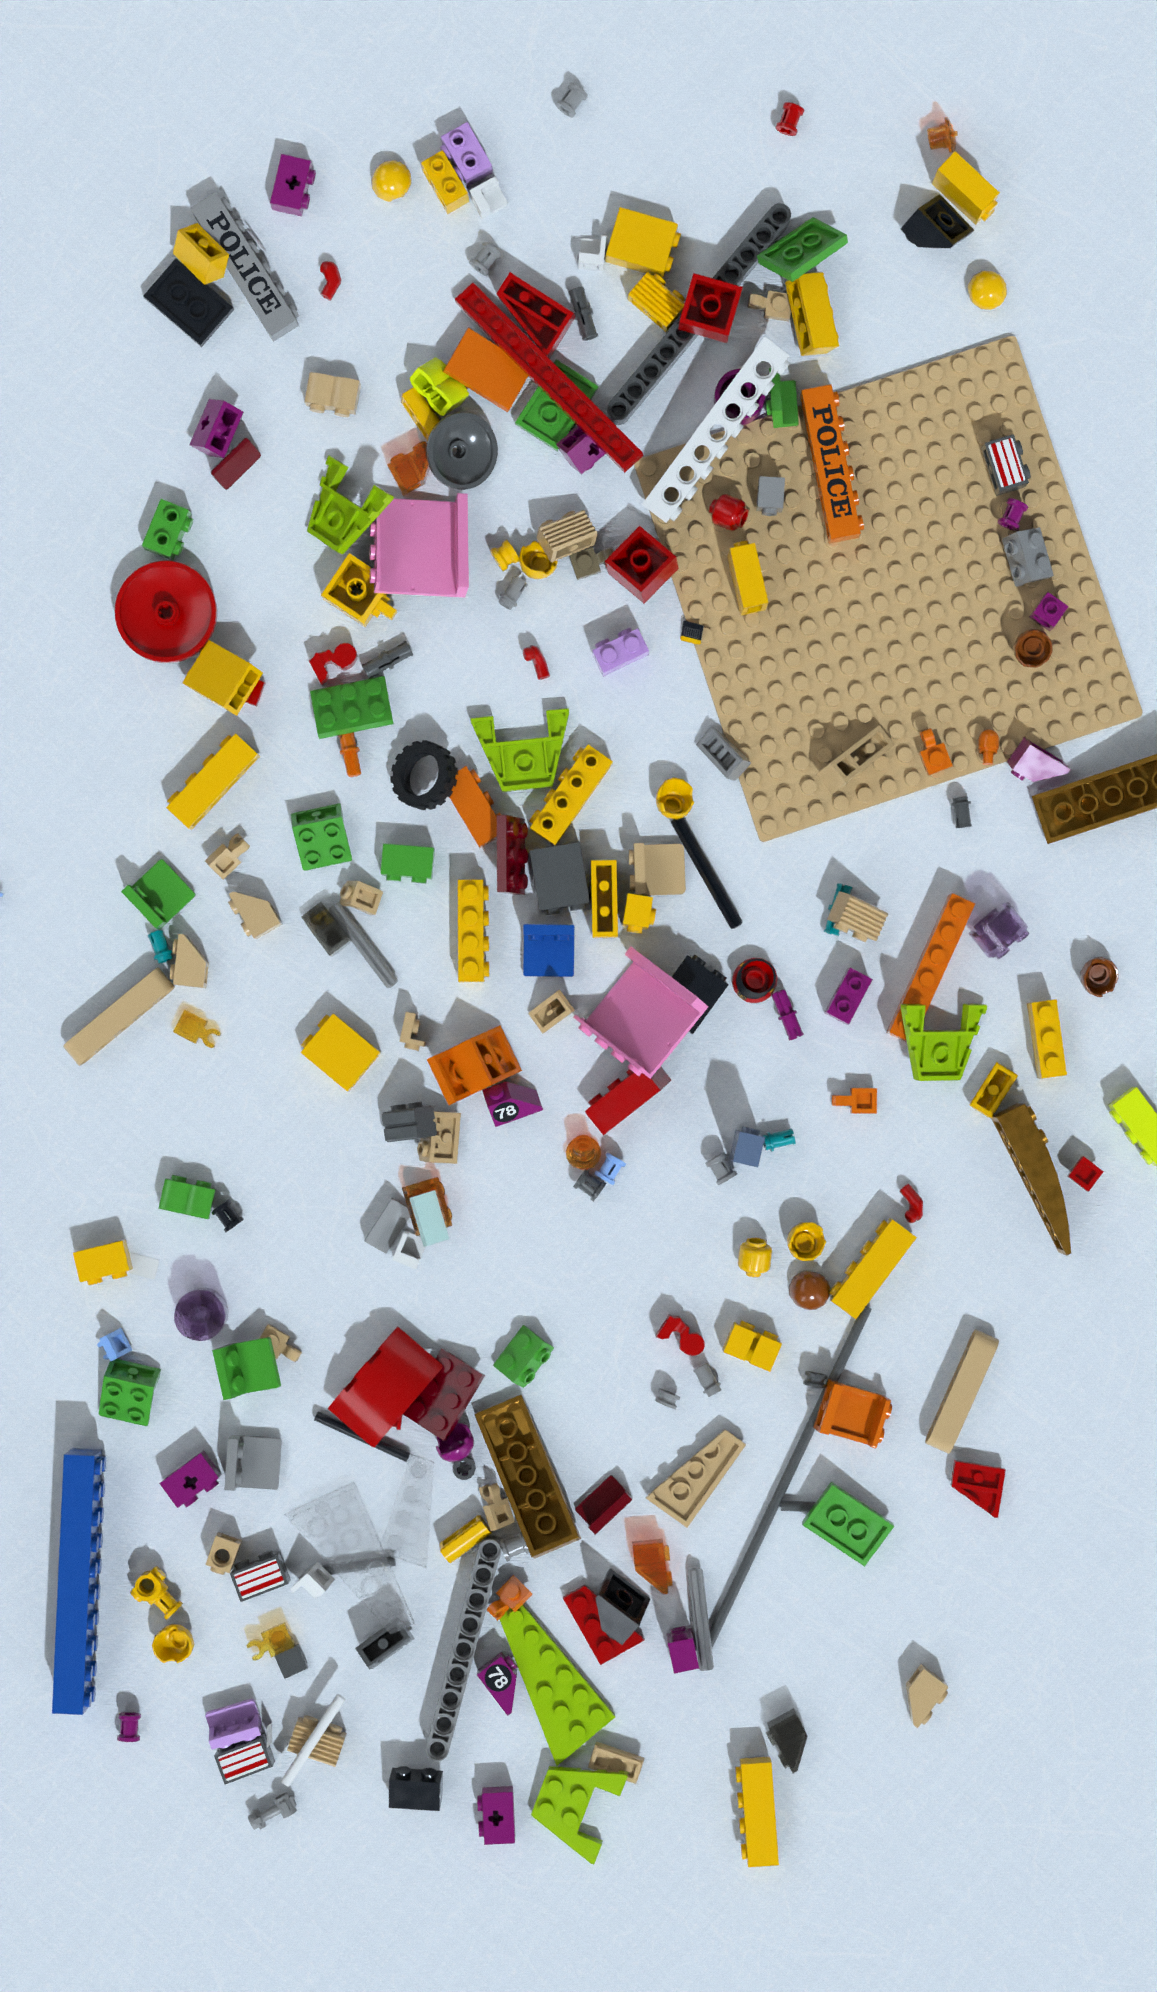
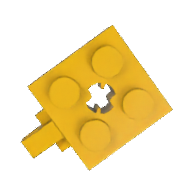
(359, 607)

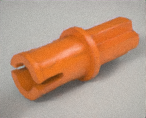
(349, 751)

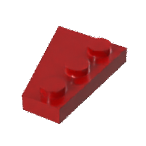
(585, 1612)

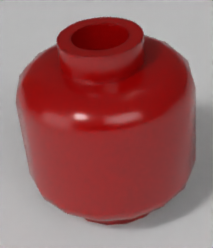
(728, 512)

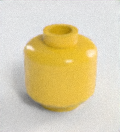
(755, 1257)

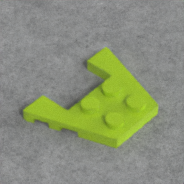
(338, 519)
(525, 762)
(939, 1053)
(565, 1800)

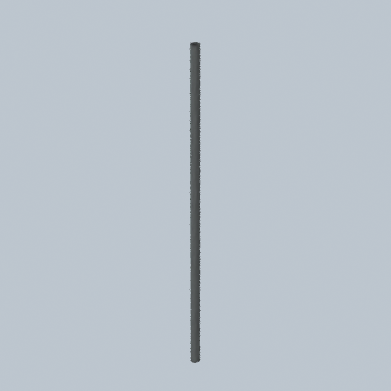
(785, 1481)

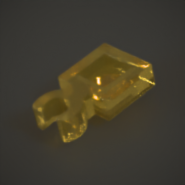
(193, 1027)
(274, 1640)

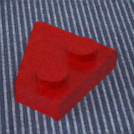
(979, 1484)

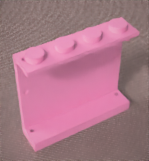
(421, 548)
(643, 1016)

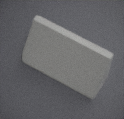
(388, 1226)

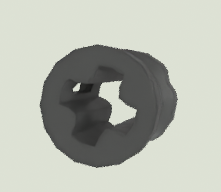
(593, 1193)

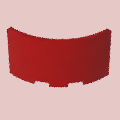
(385, 1387)

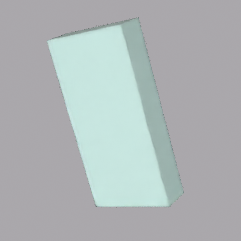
(429, 1218)

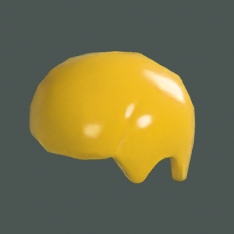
(391, 180)
(987, 290)
(535, 561)
(674, 798)
(806, 1241)
(173, 1643)

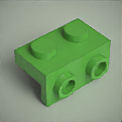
(783, 403)
(523, 1357)

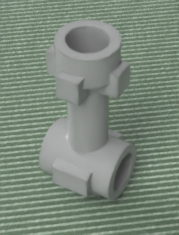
(284, 1805)

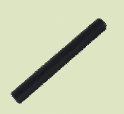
(706, 872)

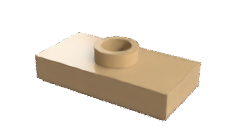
(616, 1760)

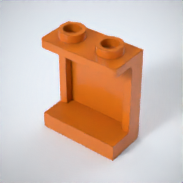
(853, 1413)

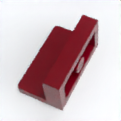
(603, 1504)

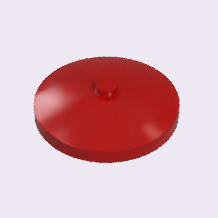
(166, 612)

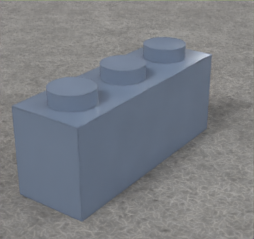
(747, 1147)

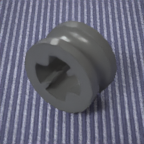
(815, 1379)
(470, 1471)

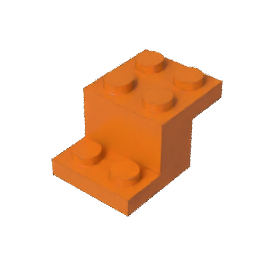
(474, 1065)

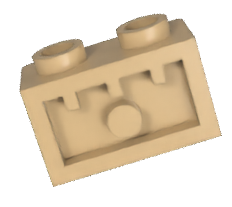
(444, 1145)

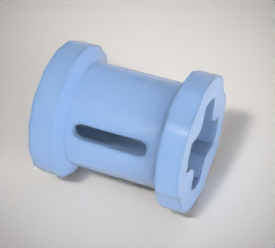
(610, 1168)

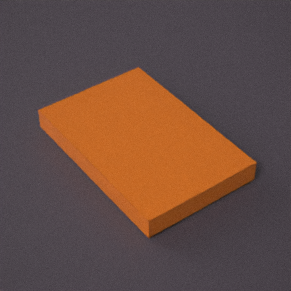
(486, 370)

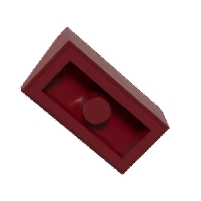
(235, 463)

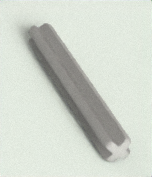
(363, 945)
(700, 1619)

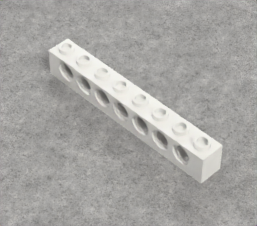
(656, 500)

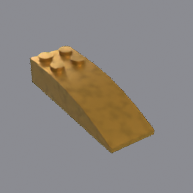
(1098, 800)
(1033, 1162)
(527, 1477)

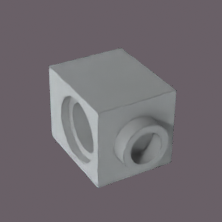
(770, 495)

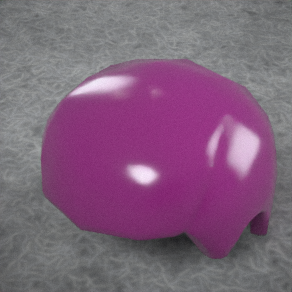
(458, 1444)

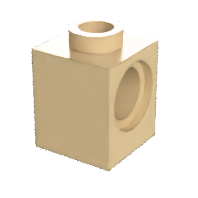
(228, 1543)

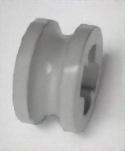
(667, 1398)

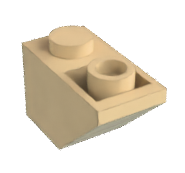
(257, 914)
(190, 965)
(923, 1693)

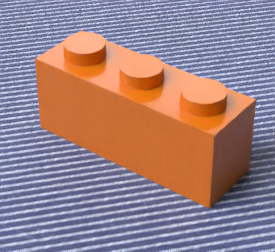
(474, 807)

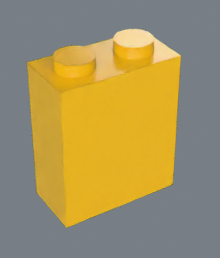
(966, 188)
(642, 242)
(747, 578)
(222, 677)
(339, 1051)

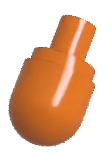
(988, 745)

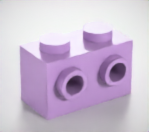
(466, 154)
(620, 652)

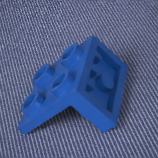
(548, 950)

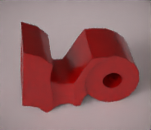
(343, 657)
(689, 1342)

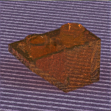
(410, 470)
(650, 1563)

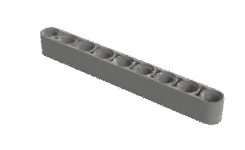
(462, 1660)

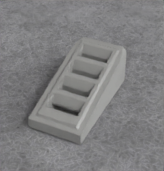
(734, 765)

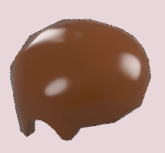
(1033, 648)
(1099, 976)
(809, 1290)

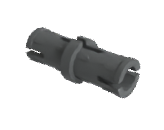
(583, 313)
(387, 659)

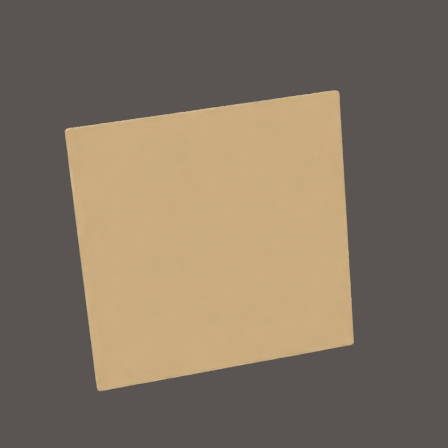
(908, 617)

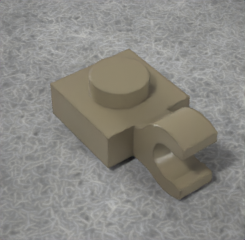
(587, 562)

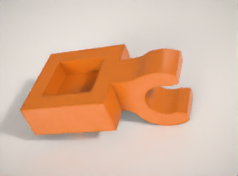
(935, 756)
(860, 1100)
(512, 1595)

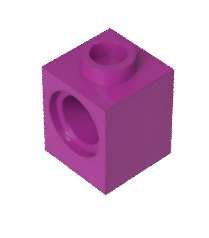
(1048, 611)

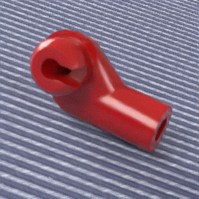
(332, 277)
(540, 664)
(915, 1204)

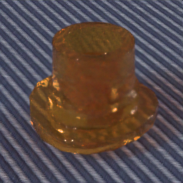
(942, 136)
(583, 1152)

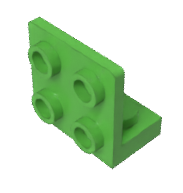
(321, 837)
(159, 894)
(246, 1367)
(128, 1391)

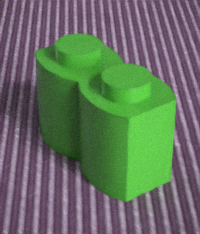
(187, 1198)

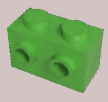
(167, 530)

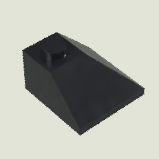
(936, 225)
(620, 1607)

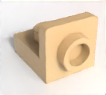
(360, 896)
(411, 1027)

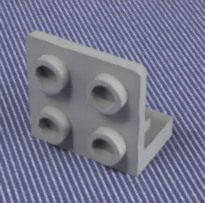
(252, 1462)

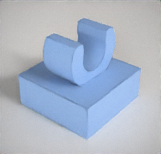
(115, 1344)

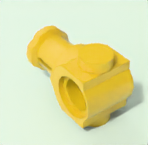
(157, 1596)

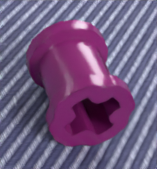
(1012, 514)
(129, 1727)

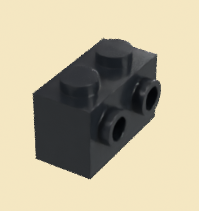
(415, 1788)

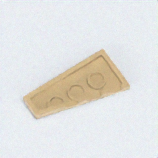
(695, 1480)

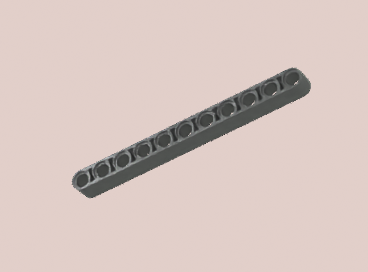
(678, 345)

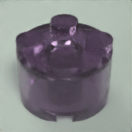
(999, 931)
(187, 1308)

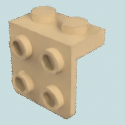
(657, 869)

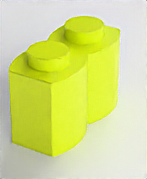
(439, 388)

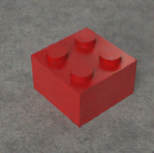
(710, 308)
(641, 564)

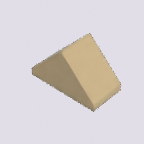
(551, 1011)

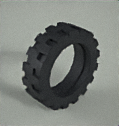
(443, 784)

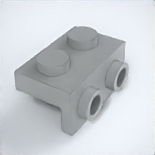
(1027, 556)

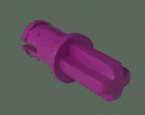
(787, 1014)

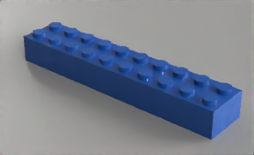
(78, 1580)

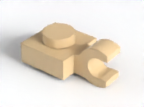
(775, 305)
(226, 859)
(279, 1342)
(498, 1510)

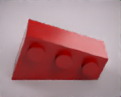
(536, 313)
(624, 1098)

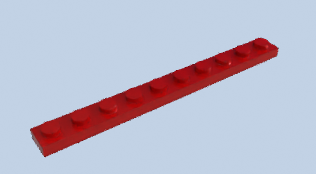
(549, 378)

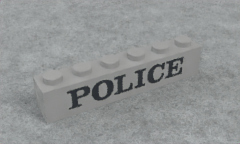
(245, 267)

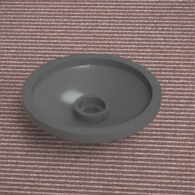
(475, 451)

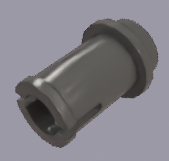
(961, 812)

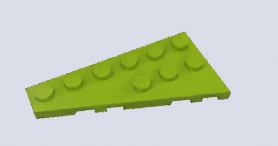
(559, 1693)

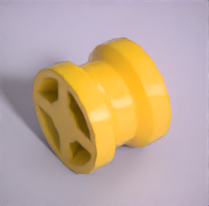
(504, 555)

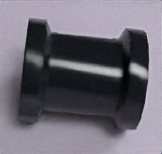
(219, 1212)

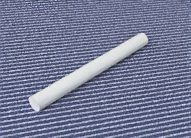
(313, 1740)

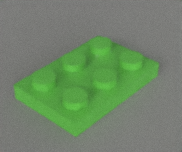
(802, 249)
(545, 418)
(351, 707)
(847, 1524)

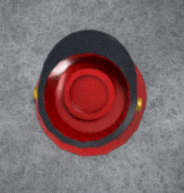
(754, 980)

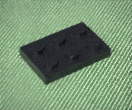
(188, 302)

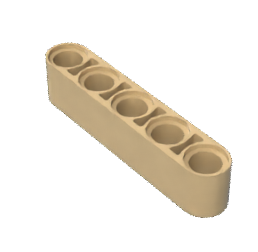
(119, 1016)
(962, 1391)

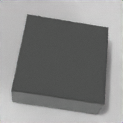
(291, 1661)

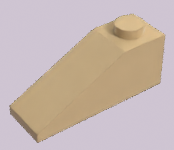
(855, 759)

